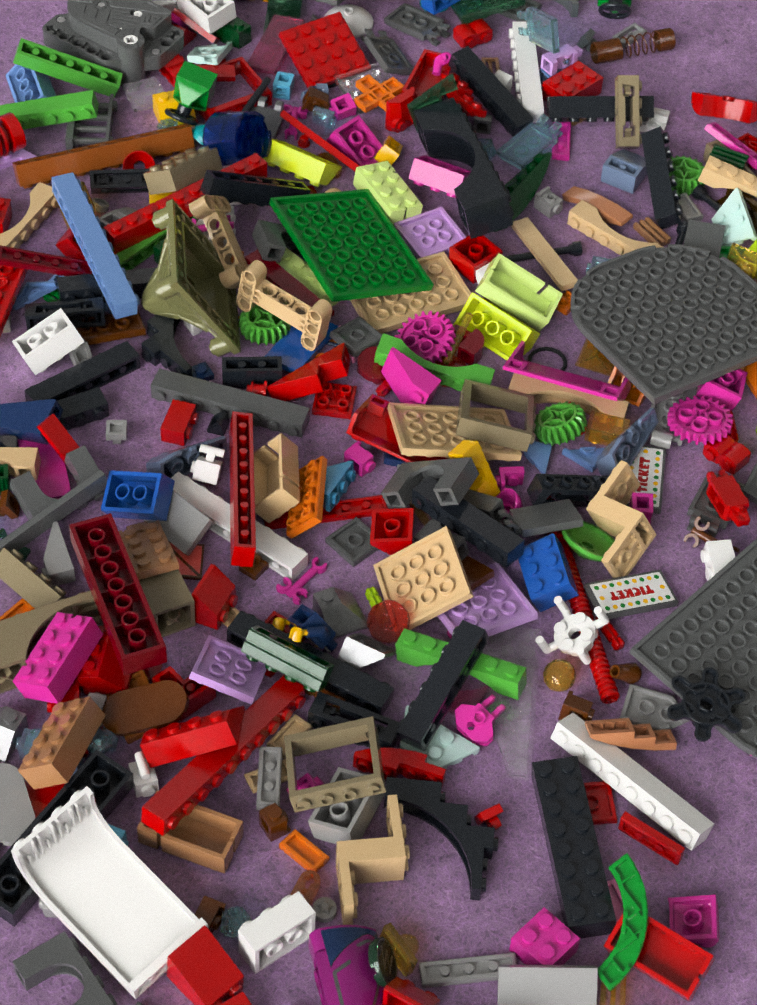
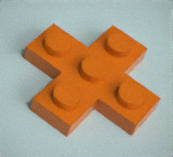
(375, 93)

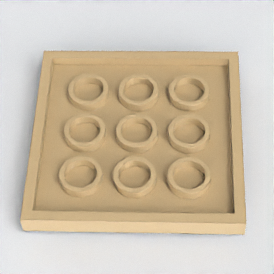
(425, 577)

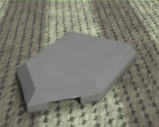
(649, 707)

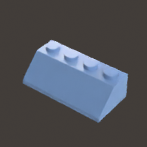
(28, 84)

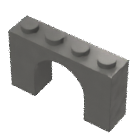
(271, 240)
(453, 479)
(31, 497)
(486, 503)
(62, 957)

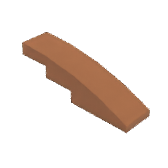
(607, 209)
(624, 734)

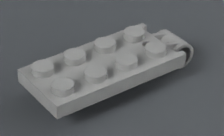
(661, 434)

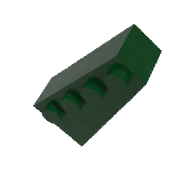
(236, 31)

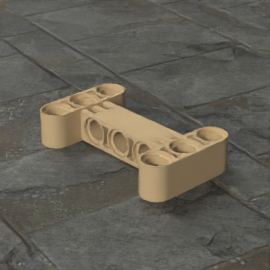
(211, 210)
(258, 291)

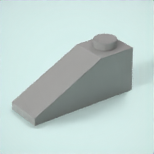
(57, 559)

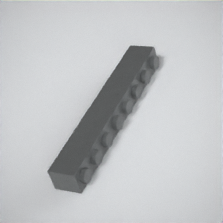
(214, 398)

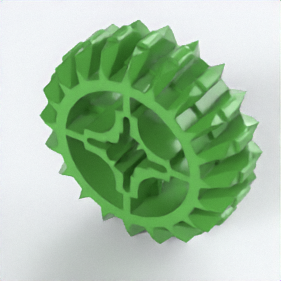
(687, 173)
(262, 326)
(560, 423)

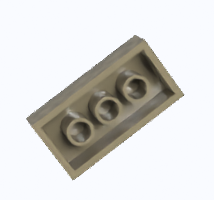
(182, 170)

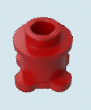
(260, 389)

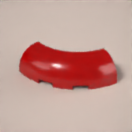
(724, 107)

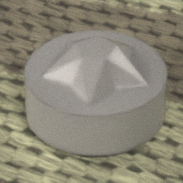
(100, 205)
(325, 909)

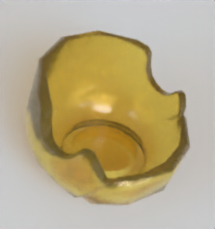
(559, 675)

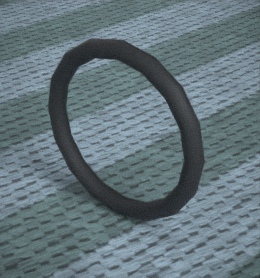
(552, 350)

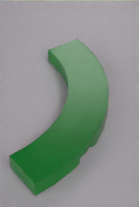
(634, 923)

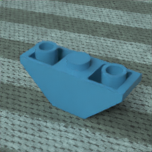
(337, 482)

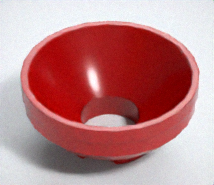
(138, 155)

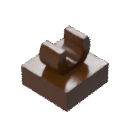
(9, 505)
(258, 568)

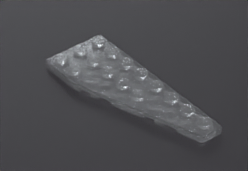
(516, 724)

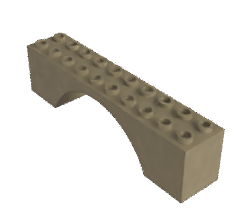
(165, 593)

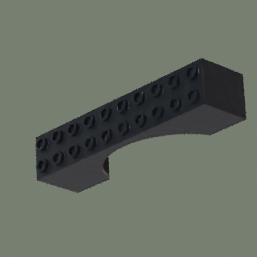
(482, 195)

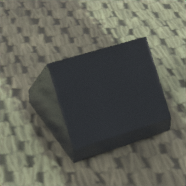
(219, 423)

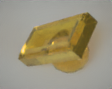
(404, 948)

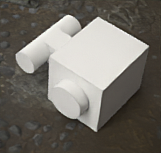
(207, 468)
(144, 777)

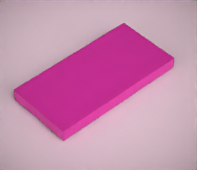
(52, 473)

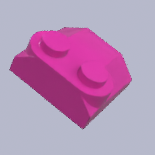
(695, 918)

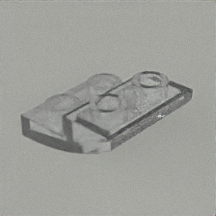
(141, 92)

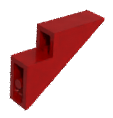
(313, 375)

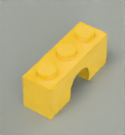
(485, 481)

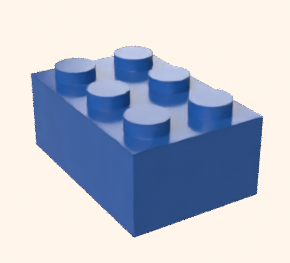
(137, 495)
(547, 572)

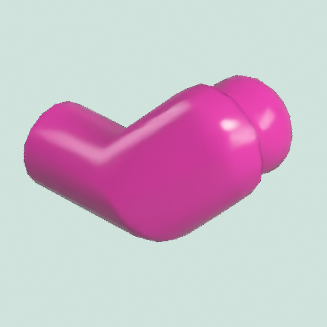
(440, 61)

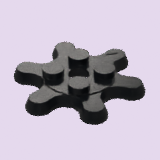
(706, 691)

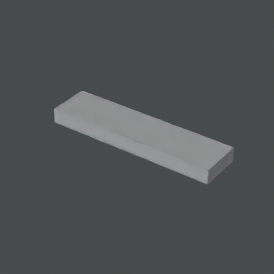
(463, 970)

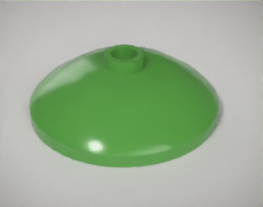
(588, 541)

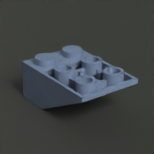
(624, 170)

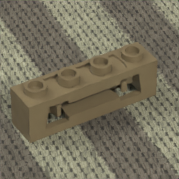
(627, 83)

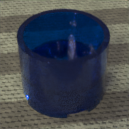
(237, 135)

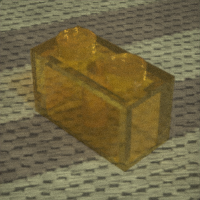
(604, 428)

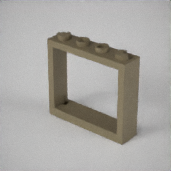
(490, 431)
(329, 738)

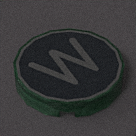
(383, 960)

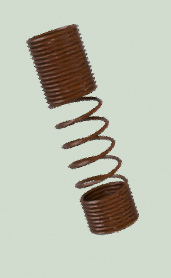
(612, 49)

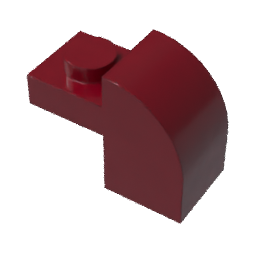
(471, 346)

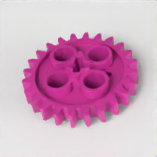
(428, 335)
(700, 420)

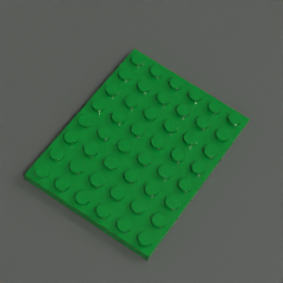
(350, 245)

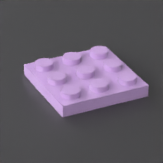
(429, 232)
(228, 670)

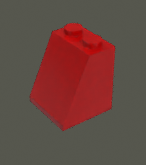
(204, 970)

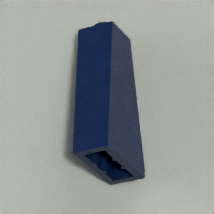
(24, 417)

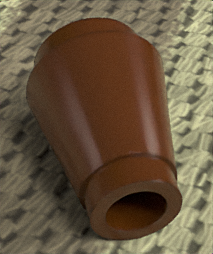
(626, 672)

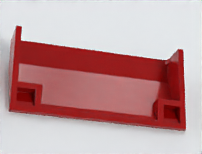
(373, 426)

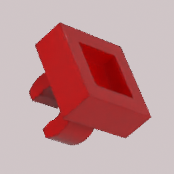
(490, 816)

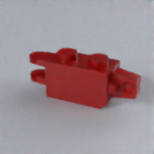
(728, 498)

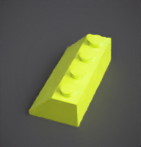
(301, 163)
(500, 329)

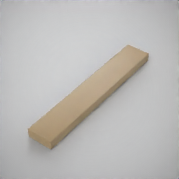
(544, 254)

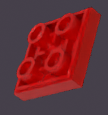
(335, 401)

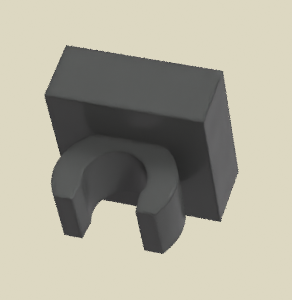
(586, 40)

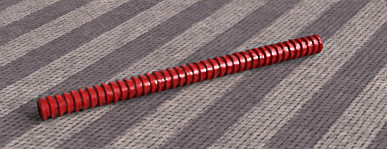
(599, 663)

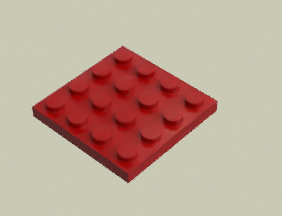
(323, 49)

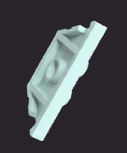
(209, 54)
(736, 220)
(445, 747)

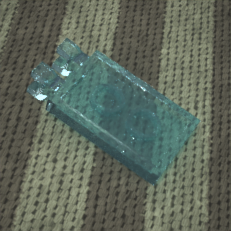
(540, 28)
(530, 142)

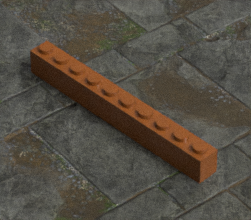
(102, 155)

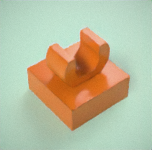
(564, 303)

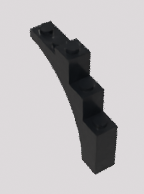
(161, 345)
(452, 820)

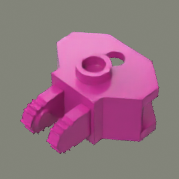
(479, 719)

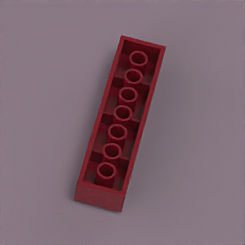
(118, 594)

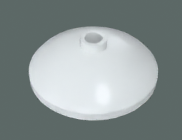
(355, 17)

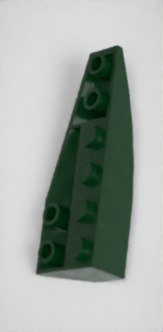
(526, 183)

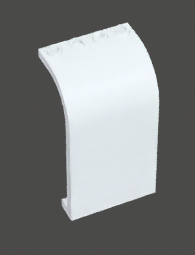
(104, 893)

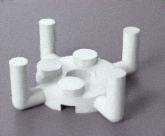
(566, 627)

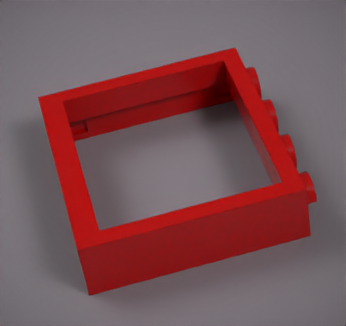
(238, 104)

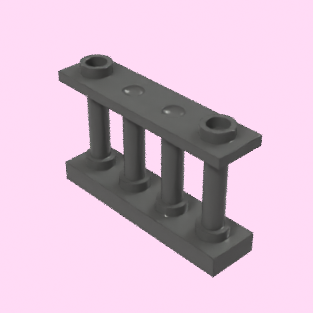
(73, 128)

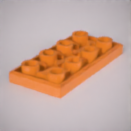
(312, 489)

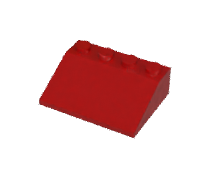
(192, 737)

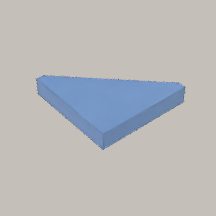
(32, 292)
(539, 455)
(584, 456)

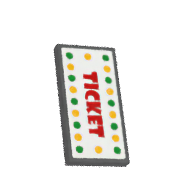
(649, 471)
(632, 594)

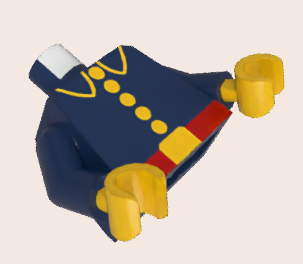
(310, 625)

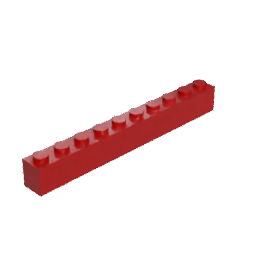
(139, 224)
(242, 490)
(210, 768)

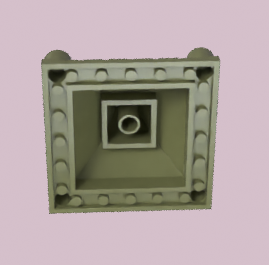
(189, 282)

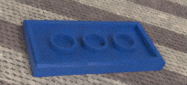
(293, 352)

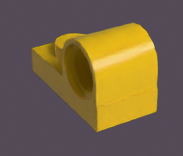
(389, 151)

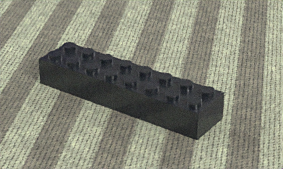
(109, 784)
(573, 847)

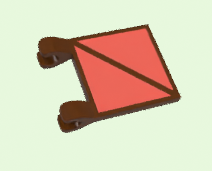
(190, 565)

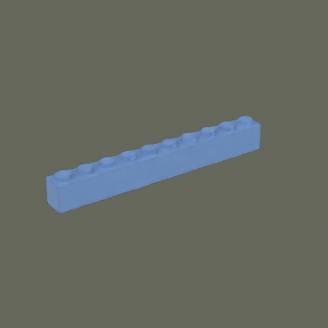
(94, 246)

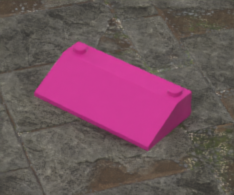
(520, 366)

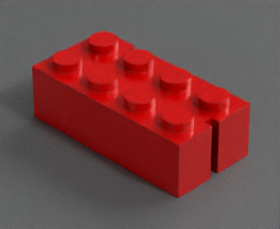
(422, 77)
(668, 958)

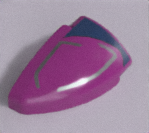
(343, 965)

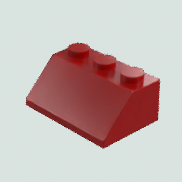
(102, 670)

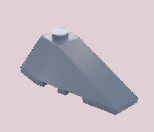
(627, 444)
(181, 459)

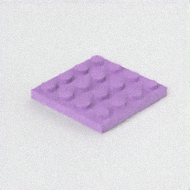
(495, 606)

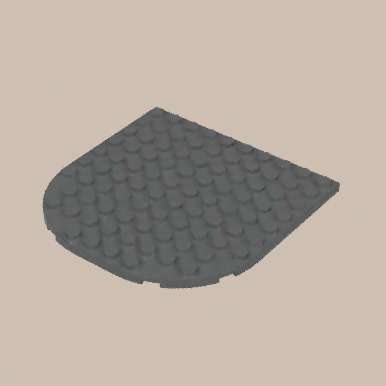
(669, 317)
(714, 631)

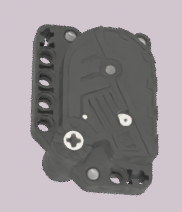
(116, 35)

